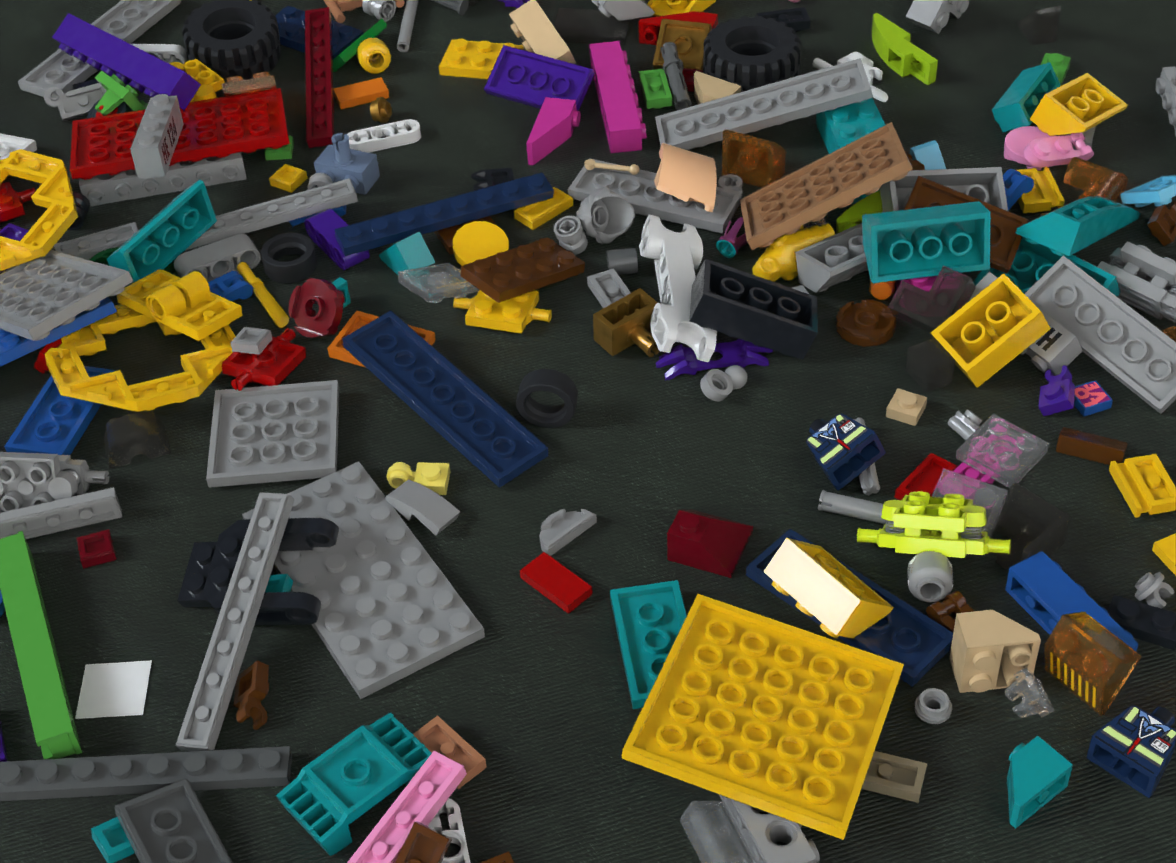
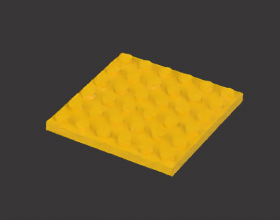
(766, 715)

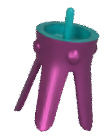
(729, 243)

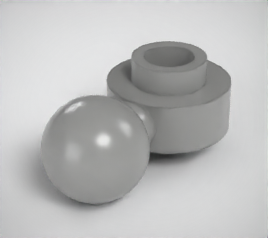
(719, 384)

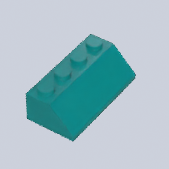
(166, 234)
(925, 240)

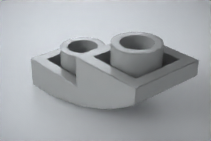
(426, 505)

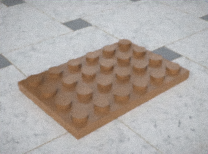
(824, 186)

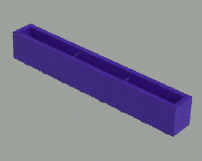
(124, 60)

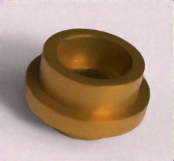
(380, 110)

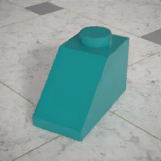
(408, 254)
(1034, 778)

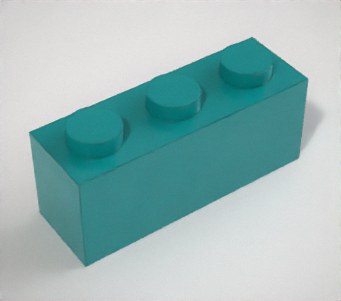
(1024, 96)

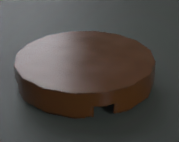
(866, 323)

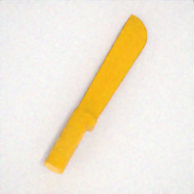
(267, 300)

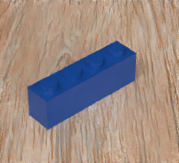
(1049, 593)

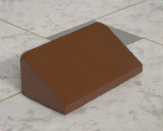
(1090, 446)

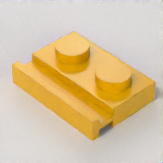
(1043, 194)
(1144, 485)

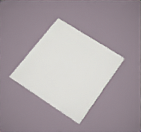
(113, 689)

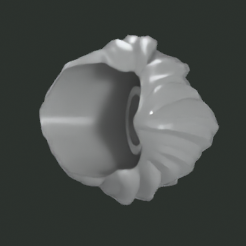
(605, 215)

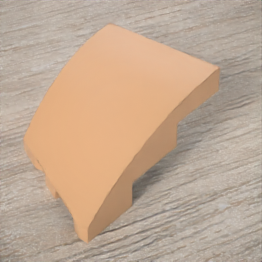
(687, 175)

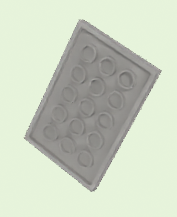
(54, 291)

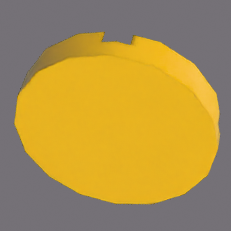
(478, 241)

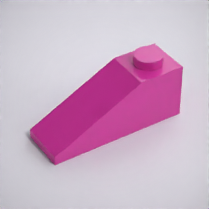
(552, 127)

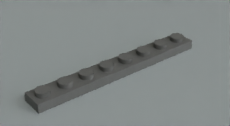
(144, 773)

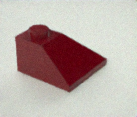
(707, 541)

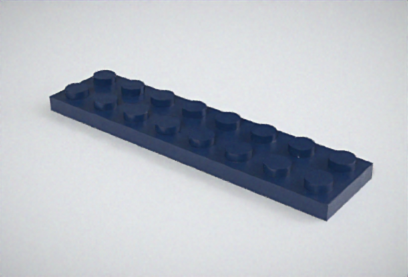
(446, 398)

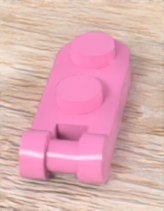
(1057, 150)

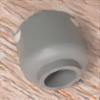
(930, 576)

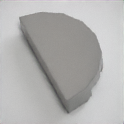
(563, 527)

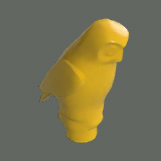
(780, 256)

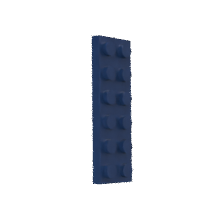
(900, 636)

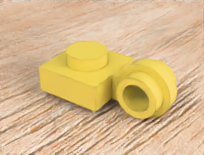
(431, 475)

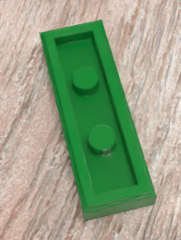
(351, 50)

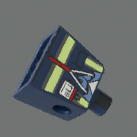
(843, 448)
(1135, 747)

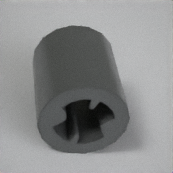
(623, 261)

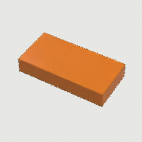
(360, 93)

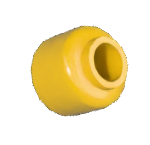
(373, 55)

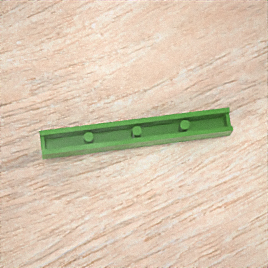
(36, 651)

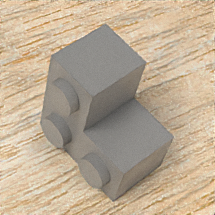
(935, 13)

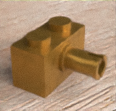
(626, 324)

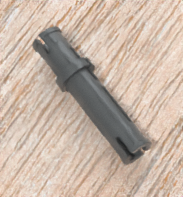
(673, 68)

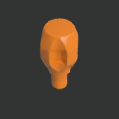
(882, 289)

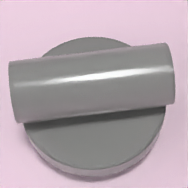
(965, 423)

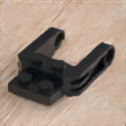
(214, 563)

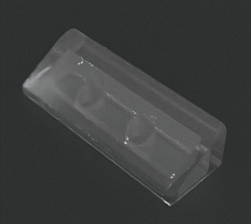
(714, 833)

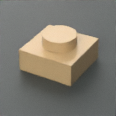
(906, 407)

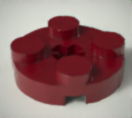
(330, 308)

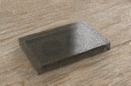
(590, 26)

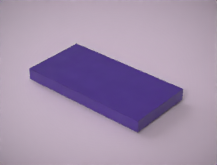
(532, 77)

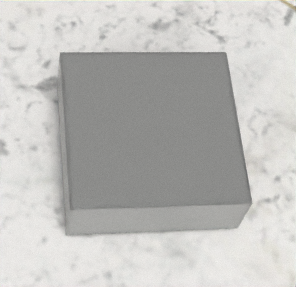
(251, 340)

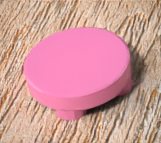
(1017, 141)

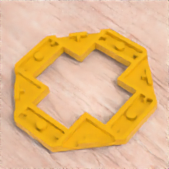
(53, 194)
(111, 388)

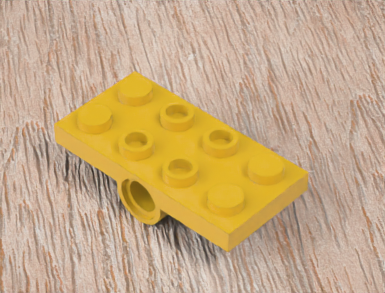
(180, 303)

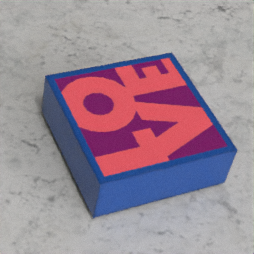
(1091, 398)

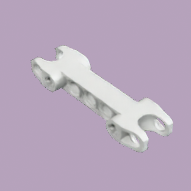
(675, 262)

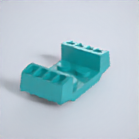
(352, 780)

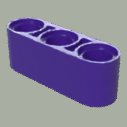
(322, 232)

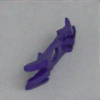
(734, 353)

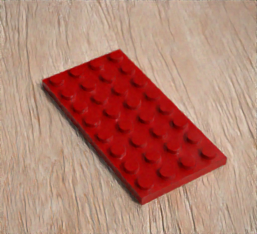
(209, 130)

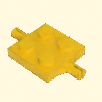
(507, 316)

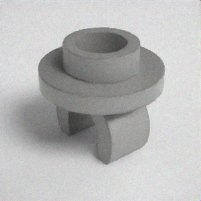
(1150, 587)

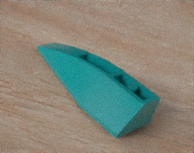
(1077, 224)

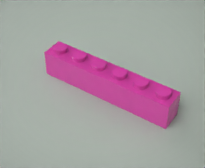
(617, 97)

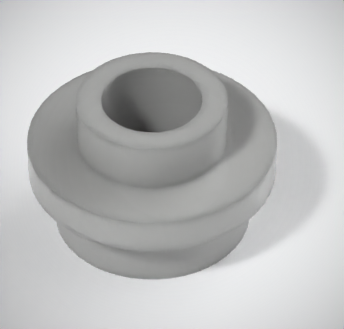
(933, 698)

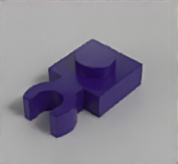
(1058, 394)

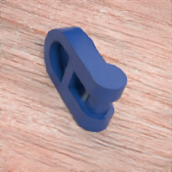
(1016, 185)
(231, 286)

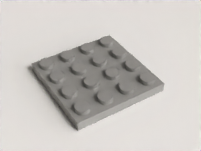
(274, 434)

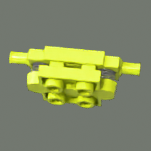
(934, 525)

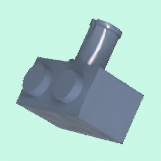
(345, 163)

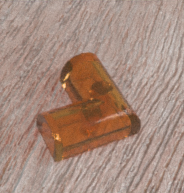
(1095, 179)

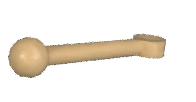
(590, 164)

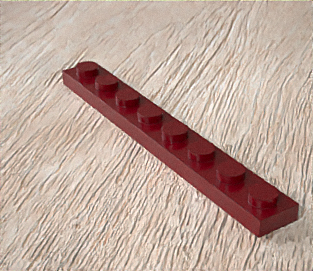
(319, 77)

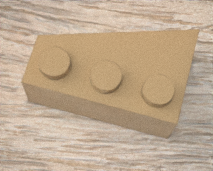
(539, 33)

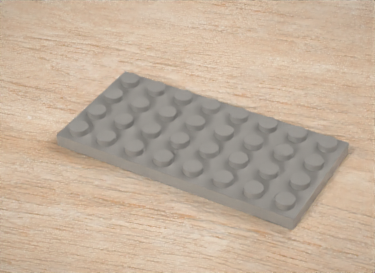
(378, 587)

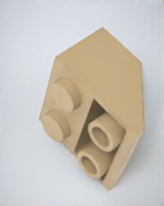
(990, 650)

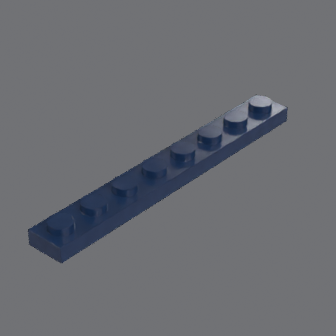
(443, 213)

